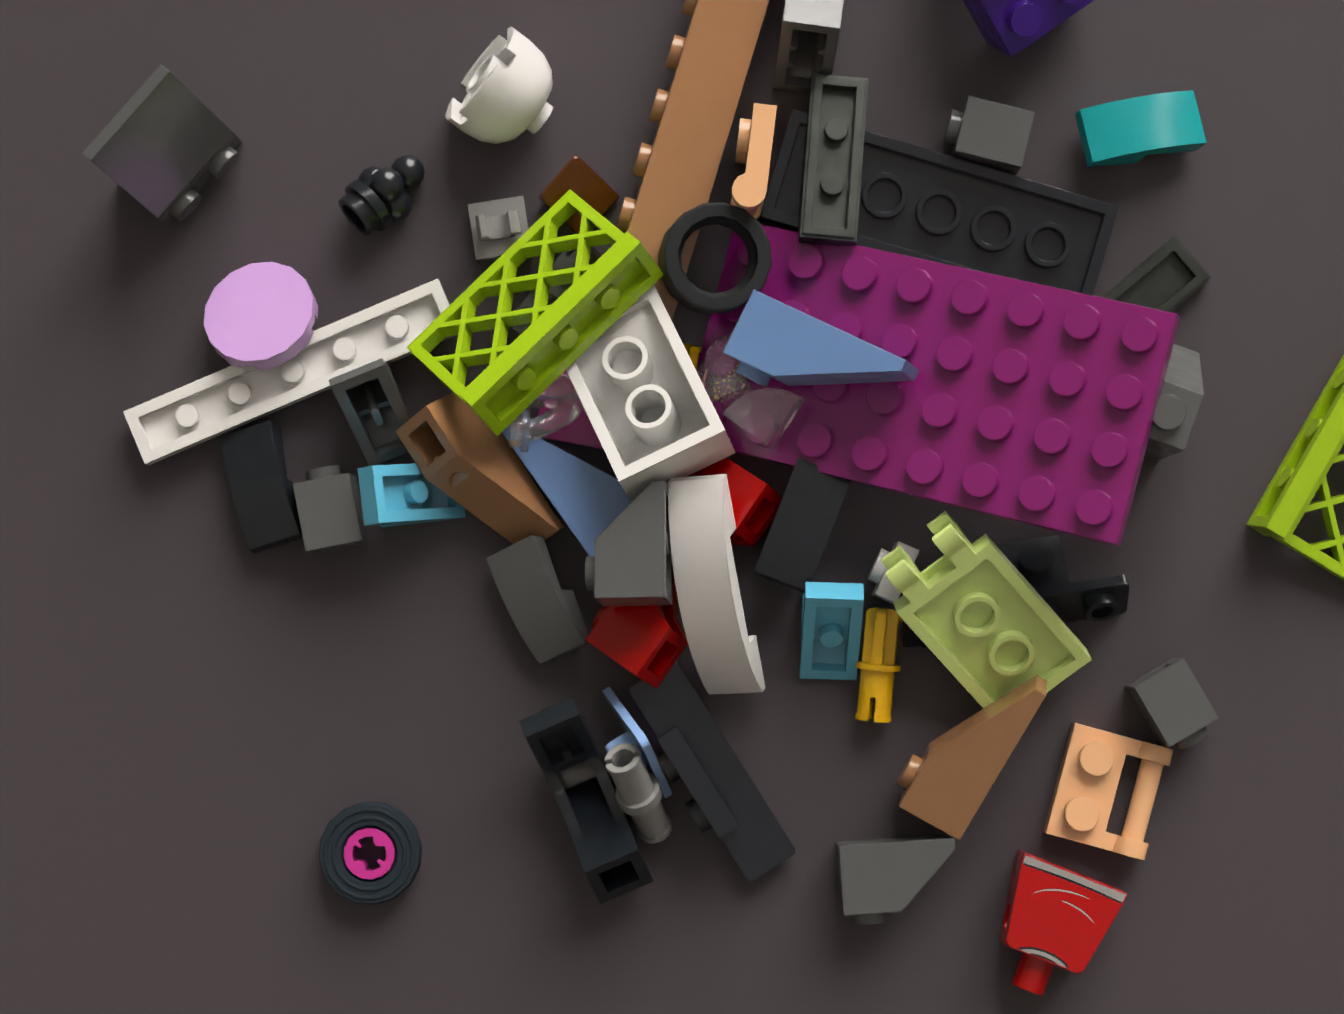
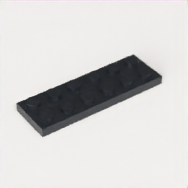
(957, 212)

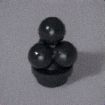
(380, 194)

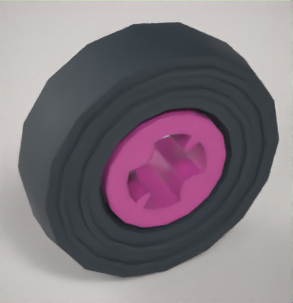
(350, 875)

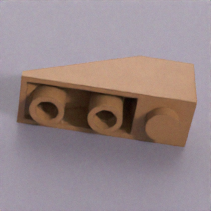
(477, 469)

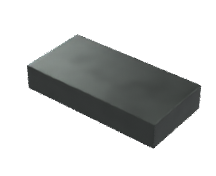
(1162, 279)

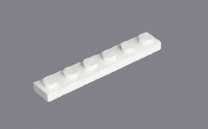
(247, 394)

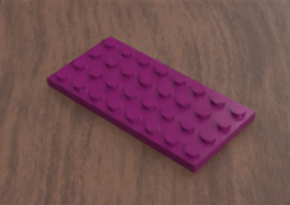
(1022, 396)

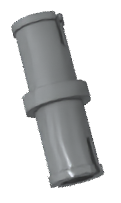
(638, 793)

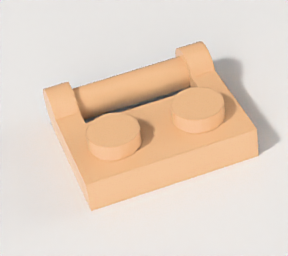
(754, 150)
(1089, 785)

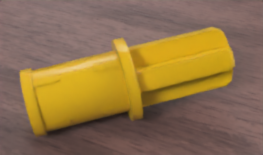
(878, 665)

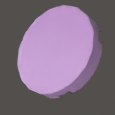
(260, 315)

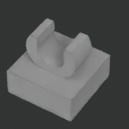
(497, 226)

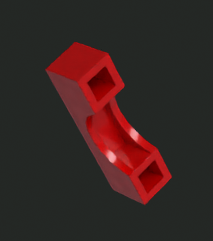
(650, 637)

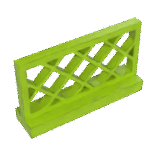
(557, 331)
(1303, 475)

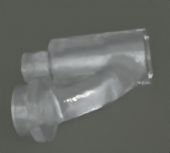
(566, 409)

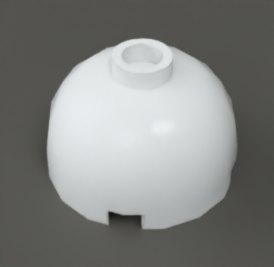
(504, 91)

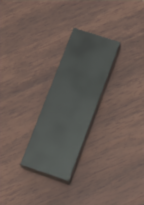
(833, 160)

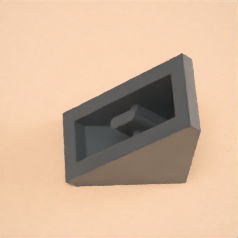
(373, 409)

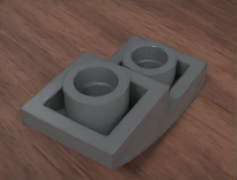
(538, 606)

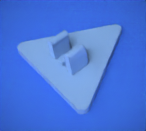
(635, 736)

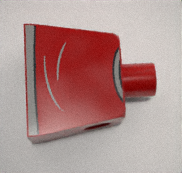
(1054, 919)

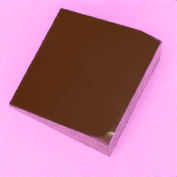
(583, 182)

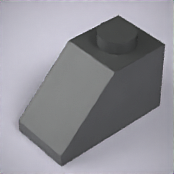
(634, 554)
(887, 873)

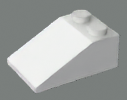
(648, 400)

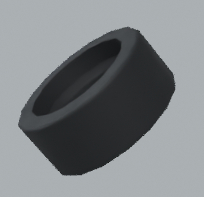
(744, 226)

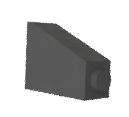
(807, 42)
(1177, 404)

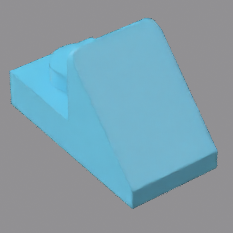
(402, 497)
(830, 630)

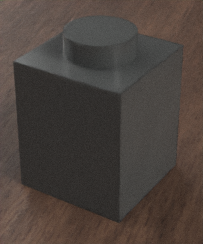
(990, 134)
(329, 510)
(1173, 704)

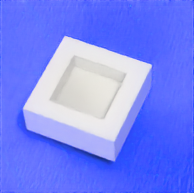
(884, 588)

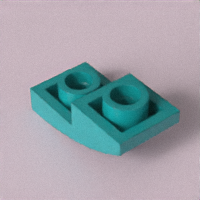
(1140, 127)

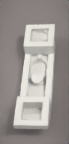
(709, 586)

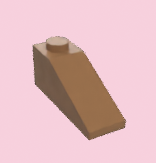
(964, 762)

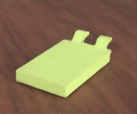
(982, 616)

